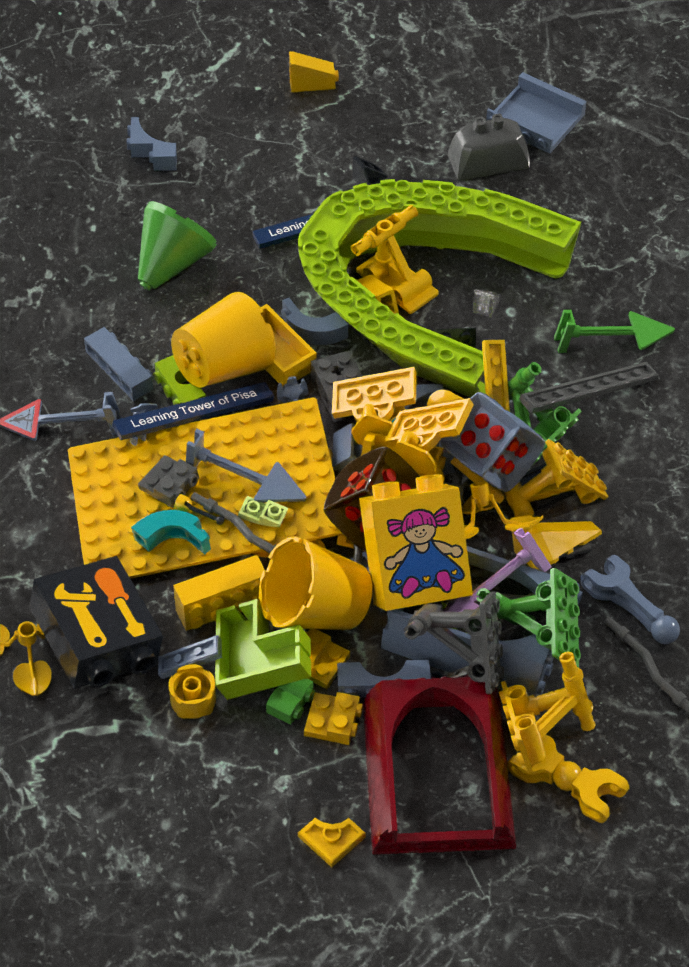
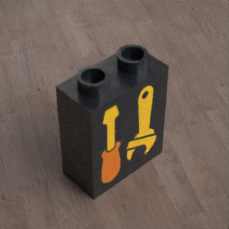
(96, 622)

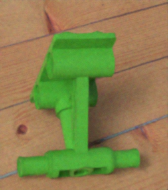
(551, 422)
(559, 601)

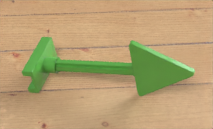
(643, 328)

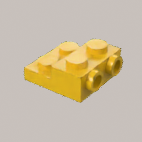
(325, 658)
(333, 717)

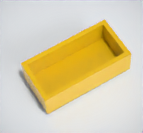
(292, 352)
(224, 587)

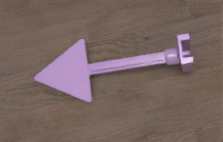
(529, 552)

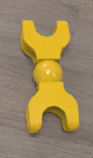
(586, 785)

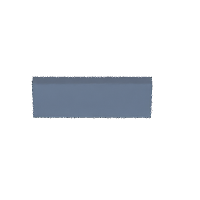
(197, 654)

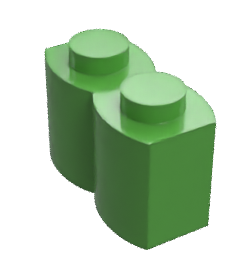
(288, 700)

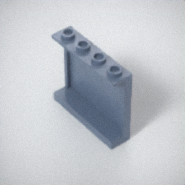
(541, 111)

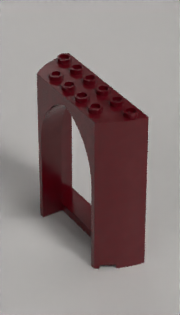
(383, 711)

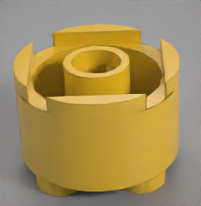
(192, 692)

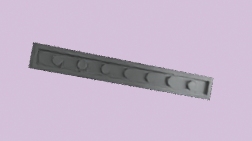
(588, 387)

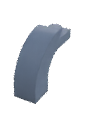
(314, 330)

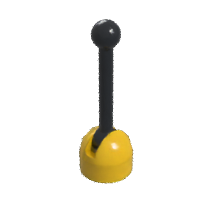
(184, 504)

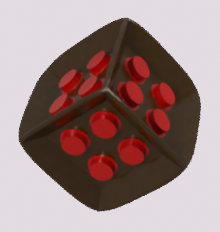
(356, 482)

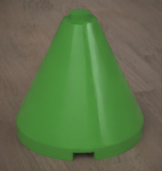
(169, 245)

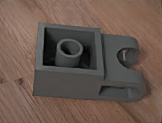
(332, 369)

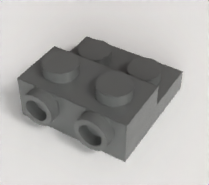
(169, 480)

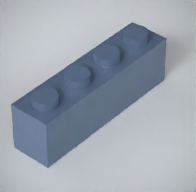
(119, 363)

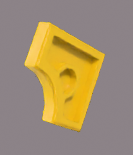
(331, 840)

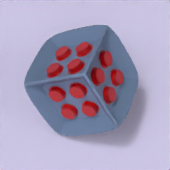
(495, 444)

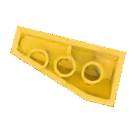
(559, 538)

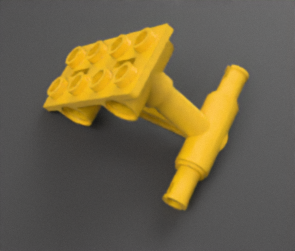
(389, 265)
(562, 474)
(523, 708)

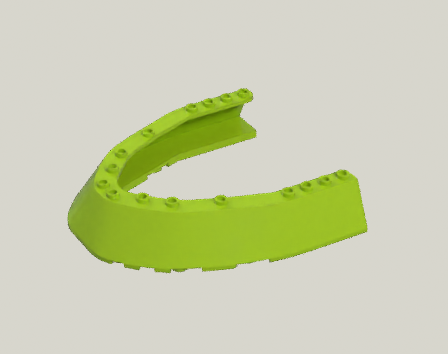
(445, 219)

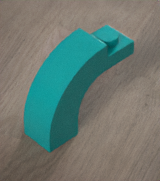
(170, 524)

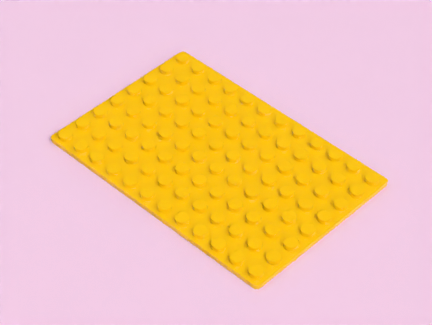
(110, 501)

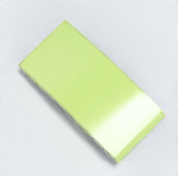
(262, 513)

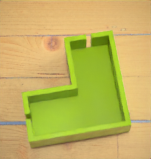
(253, 656)

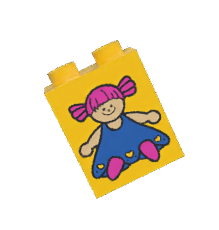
(415, 543)

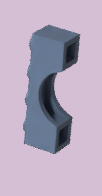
(357, 681)

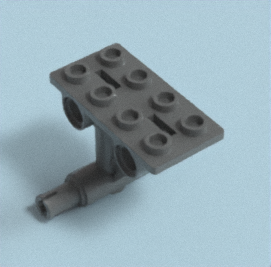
(481, 626)

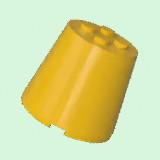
(224, 342)
(313, 587)

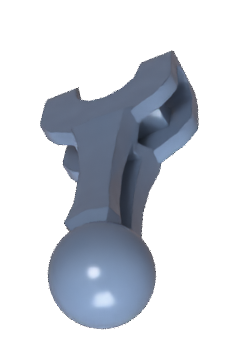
(620, 590)

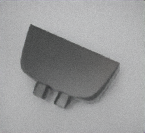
(488, 148)

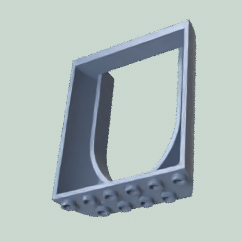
(523, 659)

